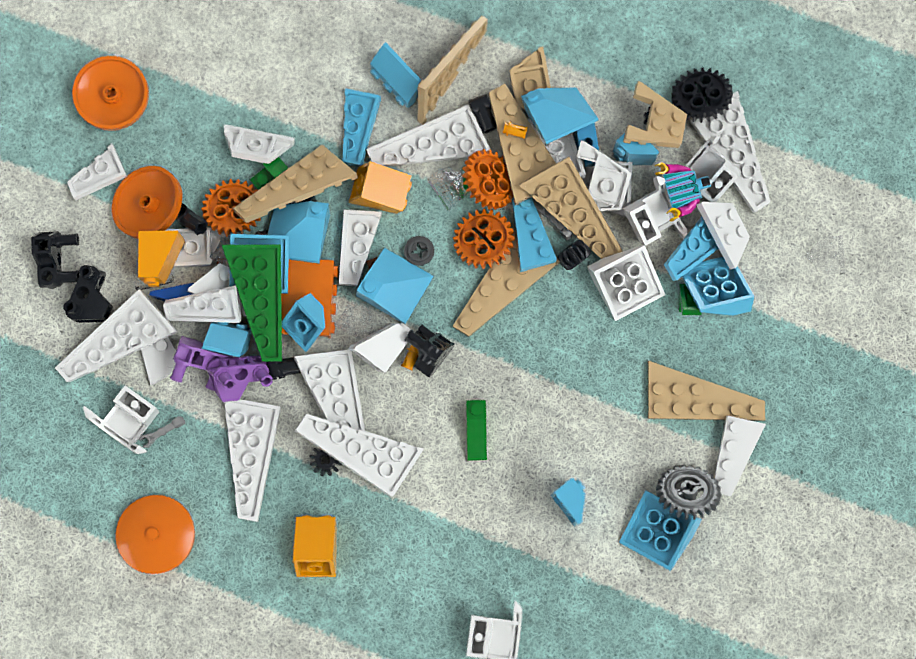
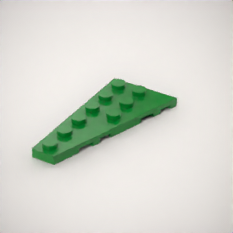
(258, 283)

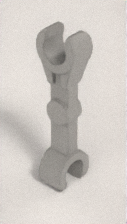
(567, 234)
(176, 423)

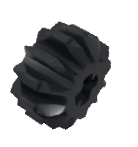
(574, 254)
(318, 459)

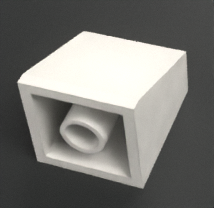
(382, 346)

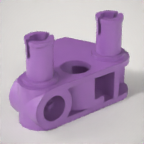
(191, 354)
(233, 374)

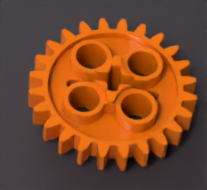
(487, 179)
(216, 205)
(496, 227)

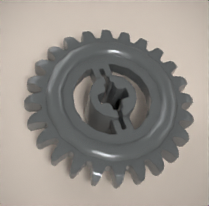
(685, 497)

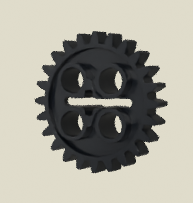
(710, 86)

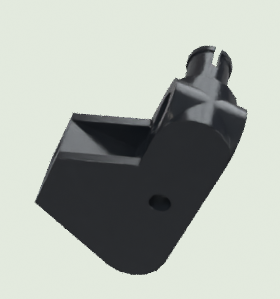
(47, 260)
(94, 307)
(431, 347)

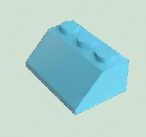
(395, 75)
(571, 499)

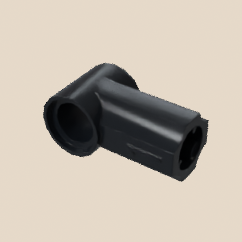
(482, 110)
(191, 220)
(282, 368)

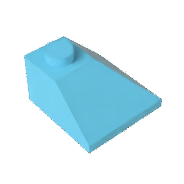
(305, 321)

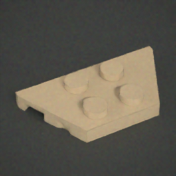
(529, 75)

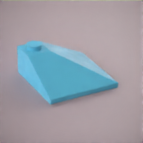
(557, 111)
(306, 227)
(250, 239)
(394, 285)
(718, 288)
(658, 533)

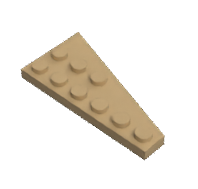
(445, 72)
(521, 156)
(299, 182)
(570, 202)
(497, 290)
(691, 398)

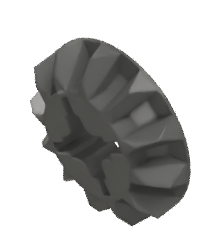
(411, 246)

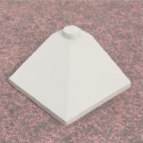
(626, 281)

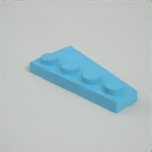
(360, 117)
(532, 240)
(691, 251)

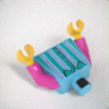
(682, 188)

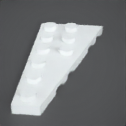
(333, 386)
(251, 443)
(369, 455)

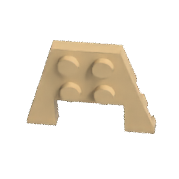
(664, 123)

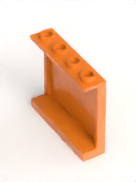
(313, 279)

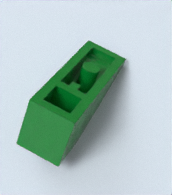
(476, 430)

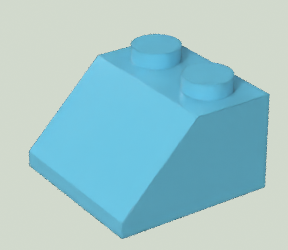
(634, 152)
(228, 338)

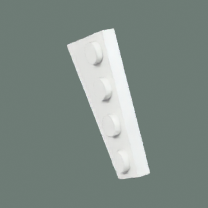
(357, 239)

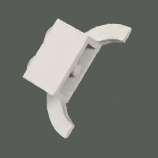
(715, 166)
(650, 217)
(126, 419)
(495, 637)

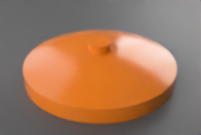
(110, 93)
(147, 201)
(155, 534)

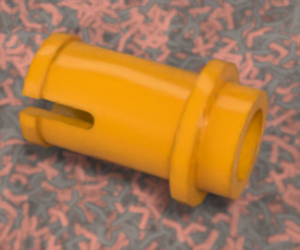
(514, 130)
(410, 358)

